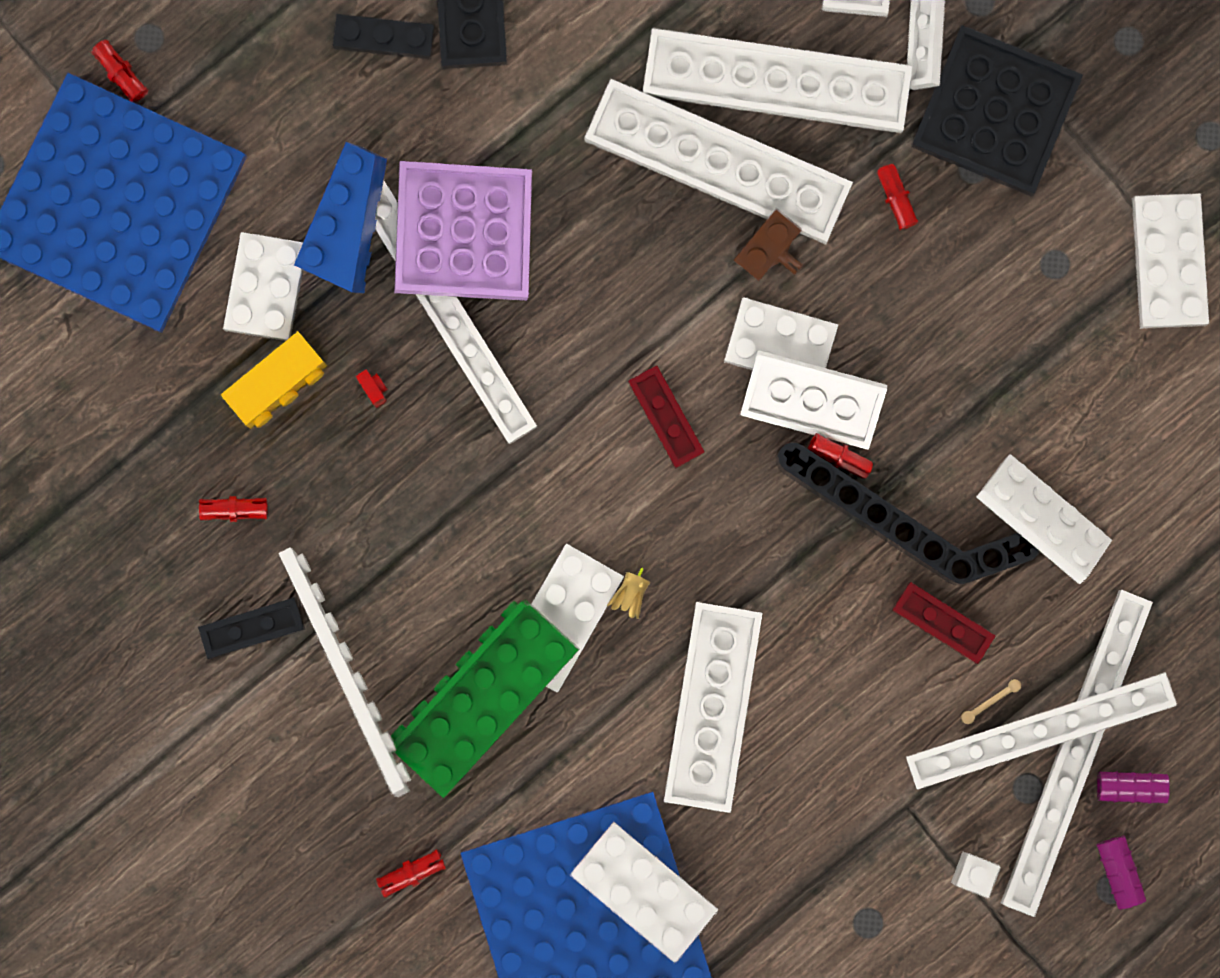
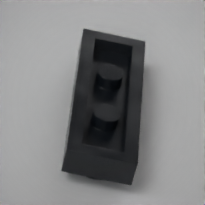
(383, 36)
(251, 628)

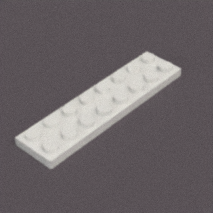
(777, 80)
(717, 160)

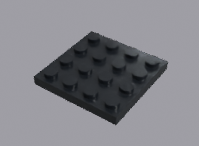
(997, 110)

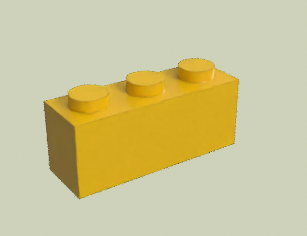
(274, 381)

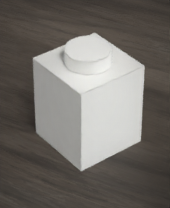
(975, 874)

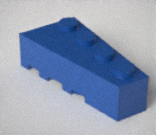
(345, 219)

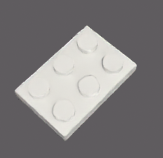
(264, 287)
(778, 333)

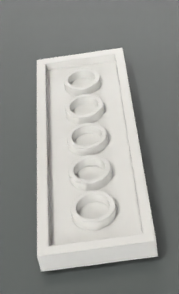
(713, 707)

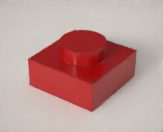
(373, 387)

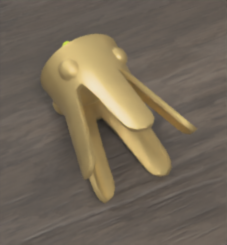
(630, 594)

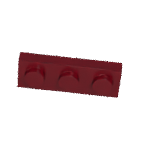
(666, 417)
(943, 623)

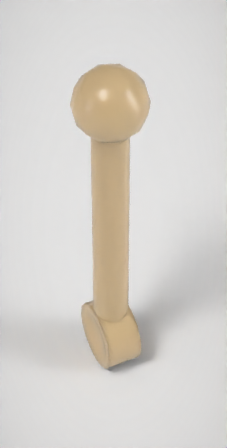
(968, 716)

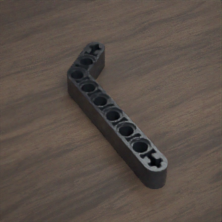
(893, 516)

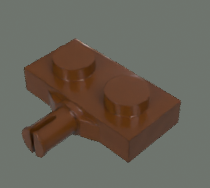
(770, 246)

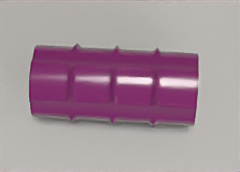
(1132, 787)
(1121, 872)

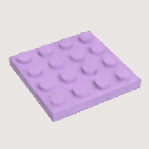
(463, 231)

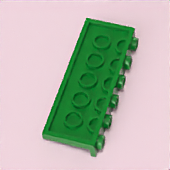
(483, 696)

